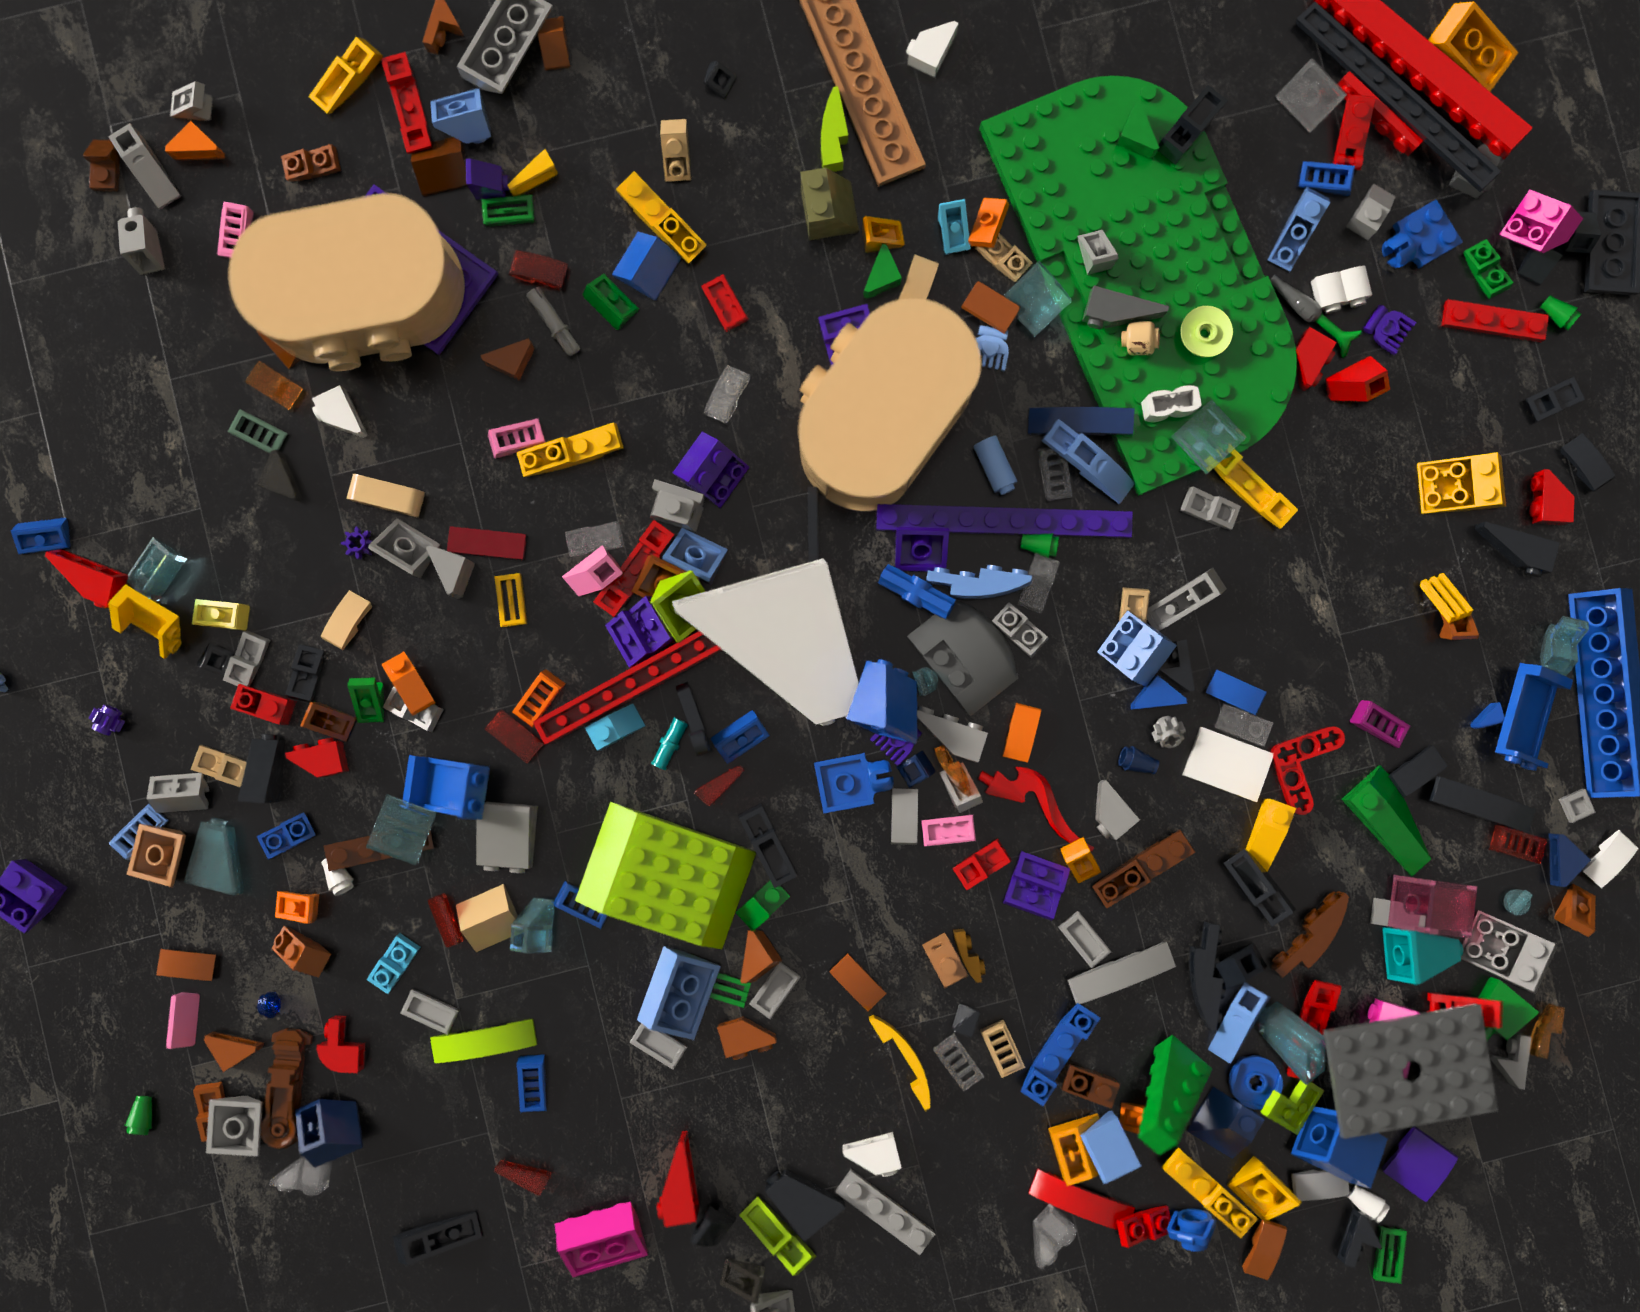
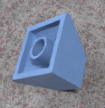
(462, 116)

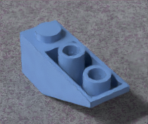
(1299, 228)
(1238, 1022)

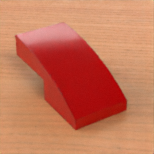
(982, 864)

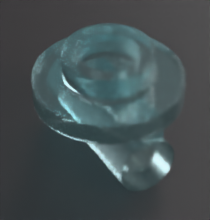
(926, 680)
(1517, 901)

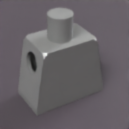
(140, 242)
(676, 510)

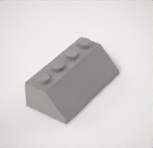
(502, 42)

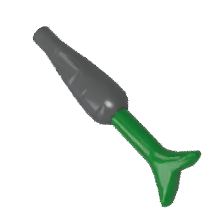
(1312, 312)

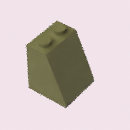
(828, 204)

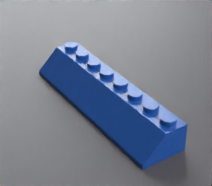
(1609, 691)

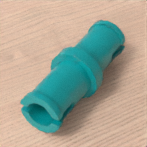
(669, 743)

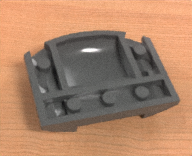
(967, 655)

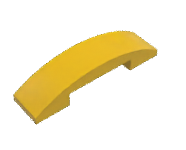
(1255, 491)
(886, 1032)

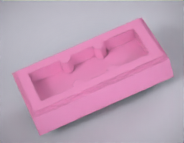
(948, 830)

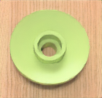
(1211, 320)

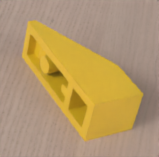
(1269, 831)

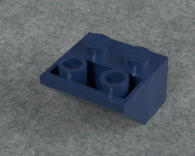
(328, 1130)

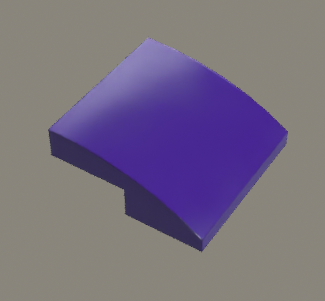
(833, 324)
(639, 632)
(1036, 885)
(1420, 1164)

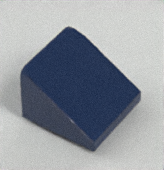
(916, 769)

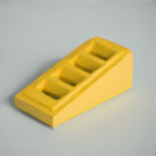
(535, 173)

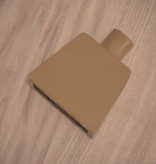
(945, 960)

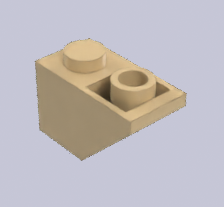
(675, 149)

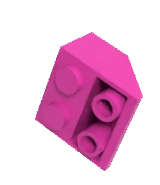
(1541, 222)

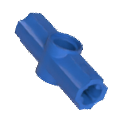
(917, 591)

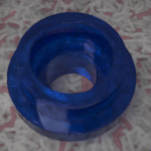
(269, 1004)

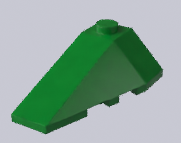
(1388, 819)

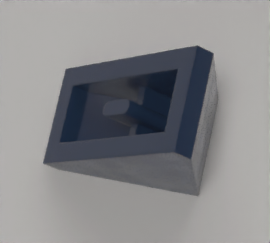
(1565, 860)

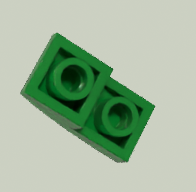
(1486, 269)

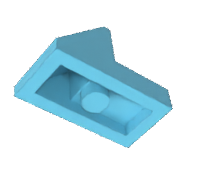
(954, 226)

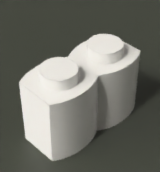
(1342, 288)
(1176, 404)

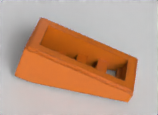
(552, 681)

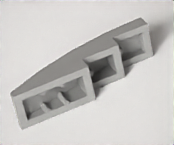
(1121, 973)

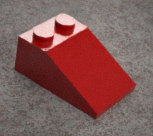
(680, 1198)

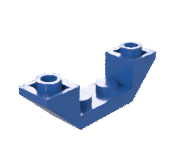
(1057, 1050)

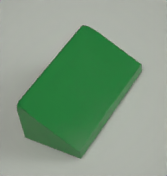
(610, 301)

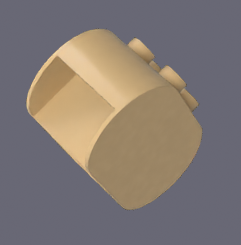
(347, 280)
(885, 401)

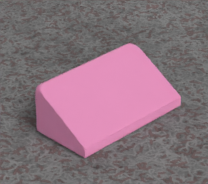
(183, 1020)

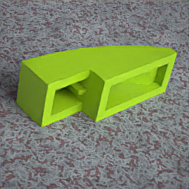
(833, 132)
(777, 1236)

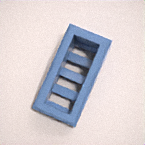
(117, 842)

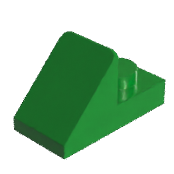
(367, 699)
(762, 905)

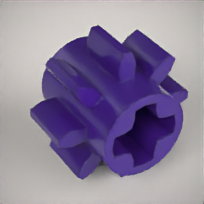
(352, 546)
(106, 720)

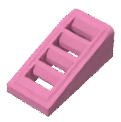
(226, 229)
(513, 429)

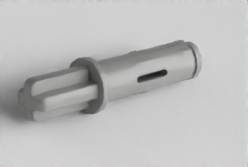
(553, 321)

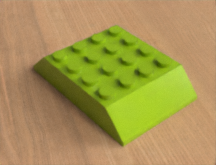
(665, 877)

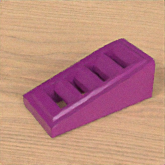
(1365, 716)

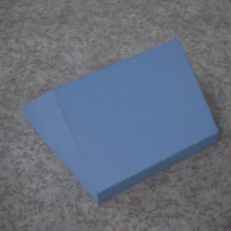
(695, 554)
(1109, 1148)

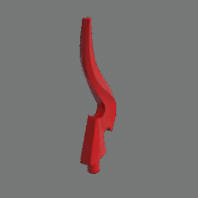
(1016, 790)

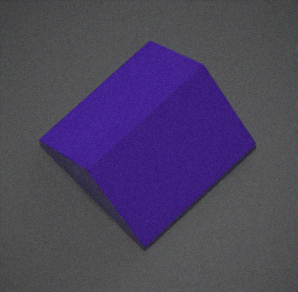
(921, 548)

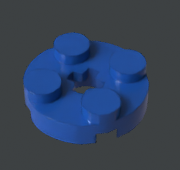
(1245, 1070)

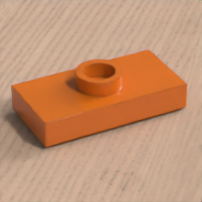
(988, 222)

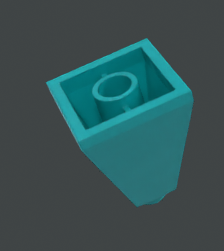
(1417, 955)

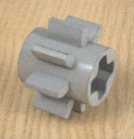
(1168, 732)

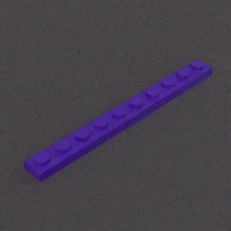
(1007, 520)

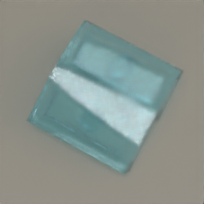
(1039, 298)
(1209, 437)
(401, 830)

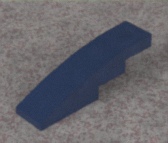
(1083, 420)

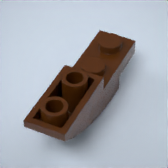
(354, 853)
(1143, 868)
(1320, 928)

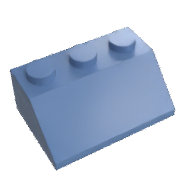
(678, 993)

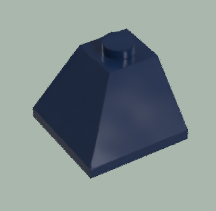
(1225, 1123)

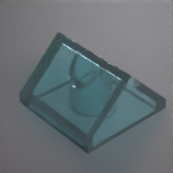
(155, 569)

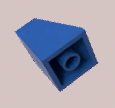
(886, 702)
(1348, 1158)

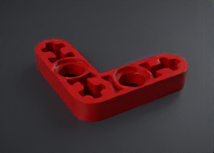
(1293, 764)

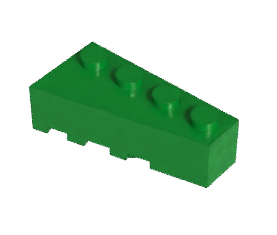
(1172, 1095)

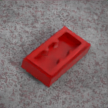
(724, 303)

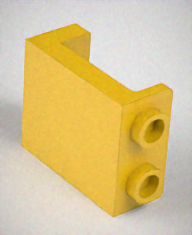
(135, 608)

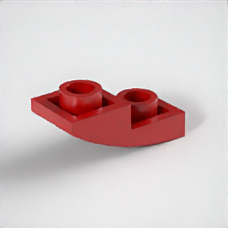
(1143, 1225)

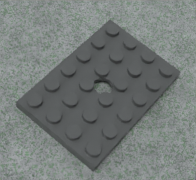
(1369, 1064)

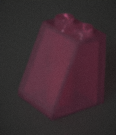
(1446, 905)

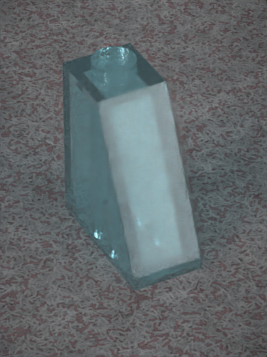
(216, 859)
(1293, 1041)

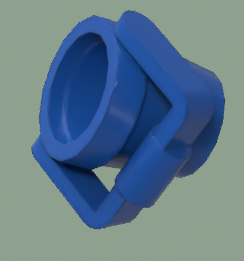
(1195, 1228)

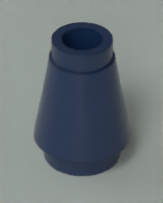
(1137, 761)

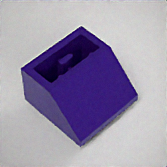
(711, 469)
(27, 894)

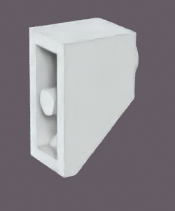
(931, 47)
(338, 411)
(875, 1154)

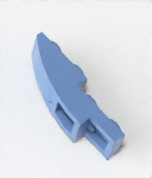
(1090, 460)
(991, 582)

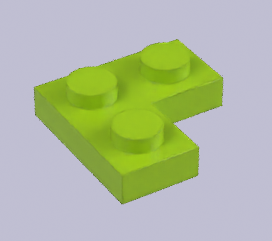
(1293, 1111)

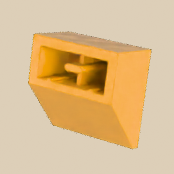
(1071, 1151)

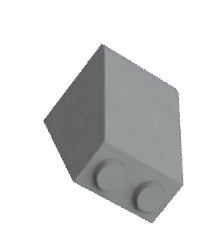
(506, 836)

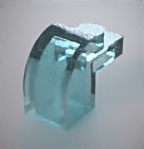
(1560, 644)

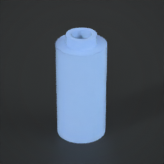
(995, 465)

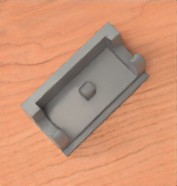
(178, 792)

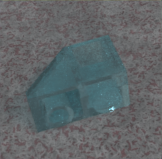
(533, 927)

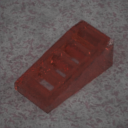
(714, 789)
(1499, 838)
(525, 1176)

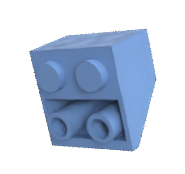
(1136, 649)

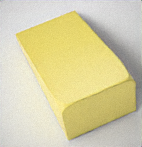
(221, 614)

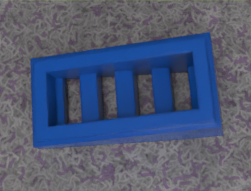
(1337, 169)
(559, 903)
(532, 1066)

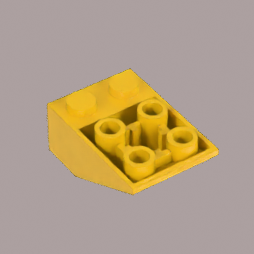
(1461, 484)

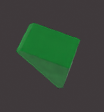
(1138, 133)
(883, 275)

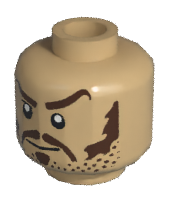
(1141, 338)

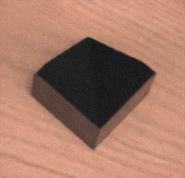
(966, 1020)

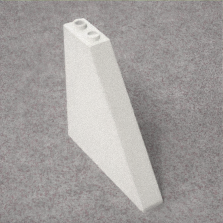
(785, 634)

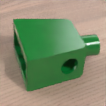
(1515, 1009)

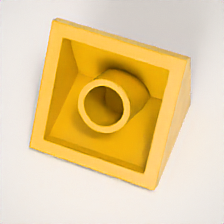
(1262, 1190)

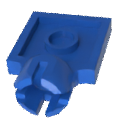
(1421, 237)
(850, 781)

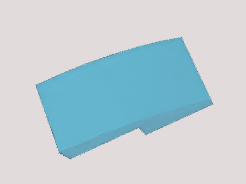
(393, 963)

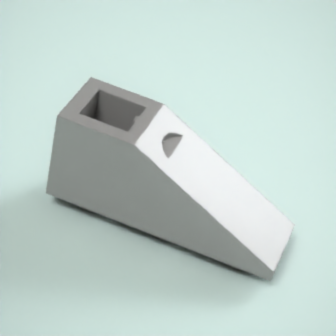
(144, 165)
(957, 738)

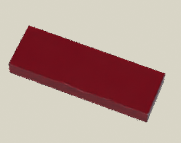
(487, 543)

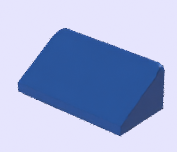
(41, 535)
(739, 737)

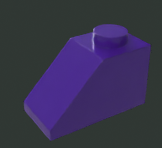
(486, 180)

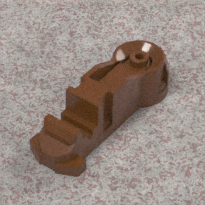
(285, 1087)

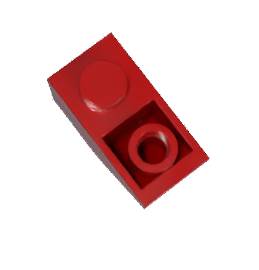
(1312, 353)
(1358, 382)
(1551, 500)
(263, 704)
(320, 760)

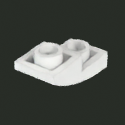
(1611, 859)

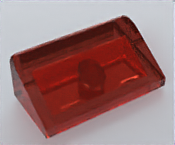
(445, 920)

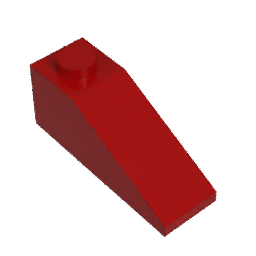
(88, 577)

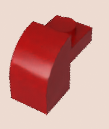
(338, 1054)

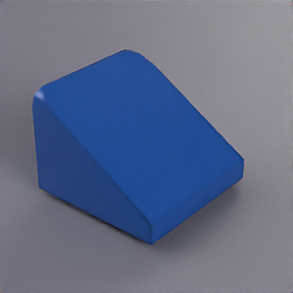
(1489, 716)

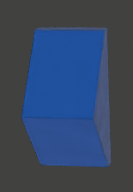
(1158, 694)

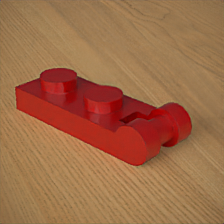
(1354, 129)
(1491, 1009)

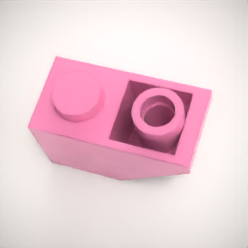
(593, 572)

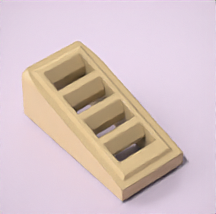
(992, 1030)

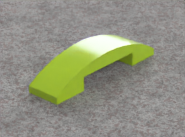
(483, 1042)

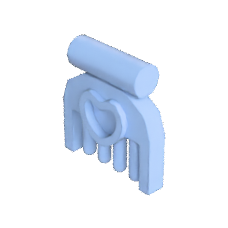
(992, 344)

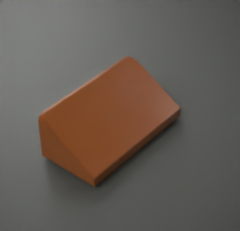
(991, 307)

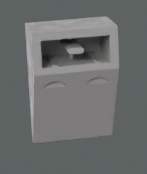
(1508, 952)

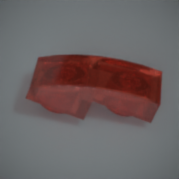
(538, 268)
(514, 736)

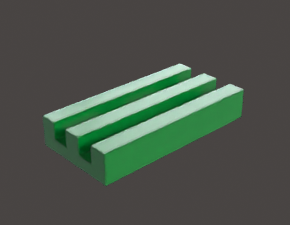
(506, 211)
(730, 1000)
(1379, 1255)

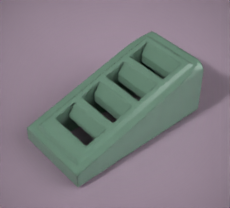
(238, 422)

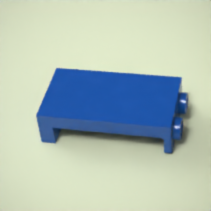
(1529, 714)
(446, 786)

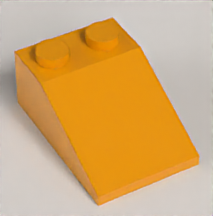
(1474, 43)

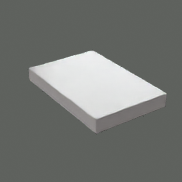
(1228, 764)

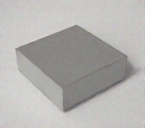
(1577, 805)

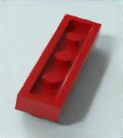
(1383, 118)
(1495, 320)

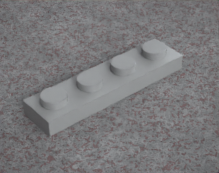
(885, 1212)

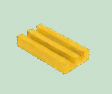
(1450, 597)
(500, 599)

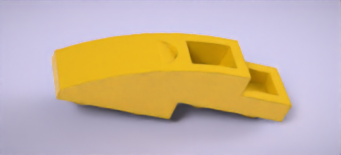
(661, 218)
(570, 451)
(1209, 1193)

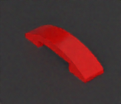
(407, 103)
(618, 592)
(1317, 1008)
(1078, 1200)

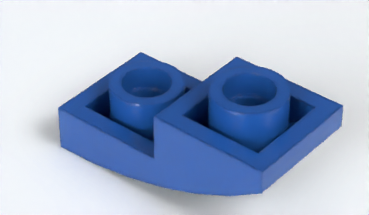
(1236, 692)
(286, 836)

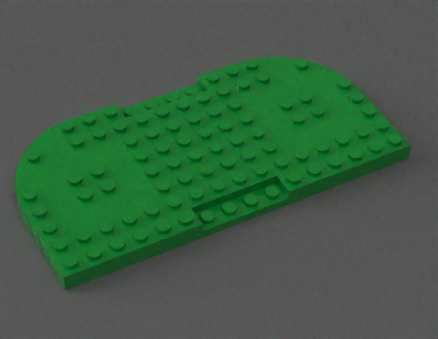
(1173, 247)

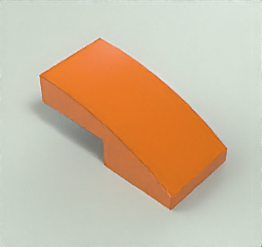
(1022, 732)

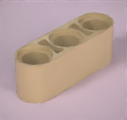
(385, 495)

